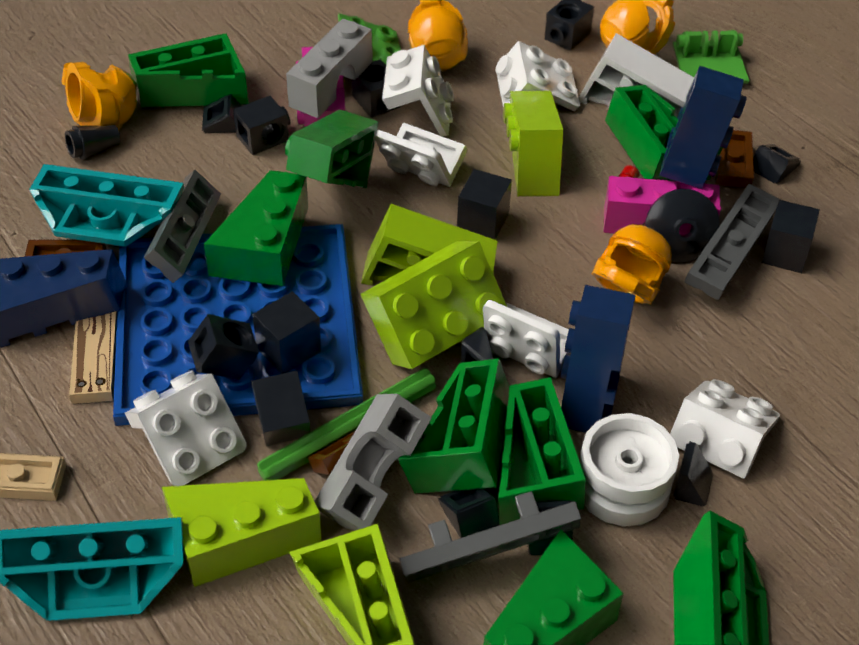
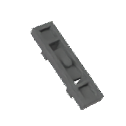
(183, 227)
(732, 242)
(490, 542)

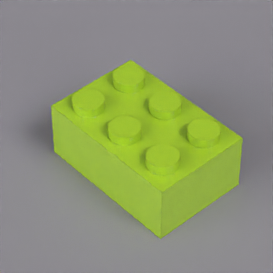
(432, 303)

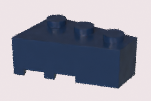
(703, 127)
(57, 289)
(596, 355)

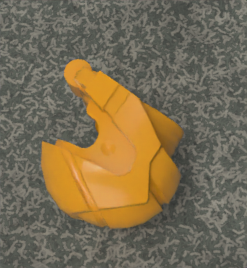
(632, 21)
(441, 30)
(97, 96)
(634, 262)

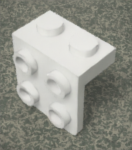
(533, 70)
(417, 76)
(422, 153)
(525, 338)
(724, 425)
(188, 427)

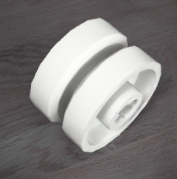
(628, 469)

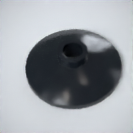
(683, 207)

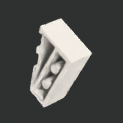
(631, 65)

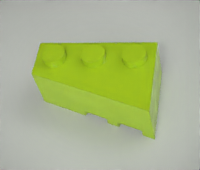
(535, 142)
(411, 237)
(241, 524)
(356, 587)

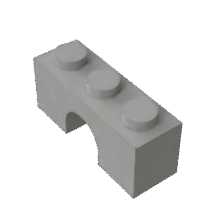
(314, 79)
(384, 434)

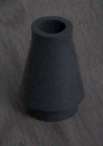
(89, 140)

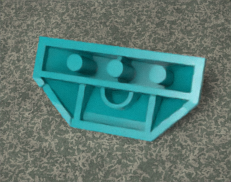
(102, 204)
(91, 566)

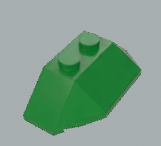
(719, 588)

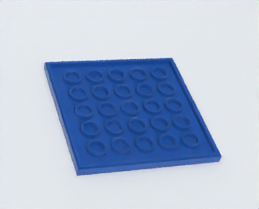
(163, 315)

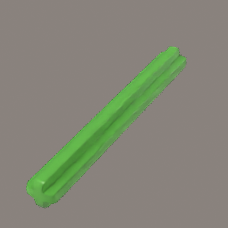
(296, 453)

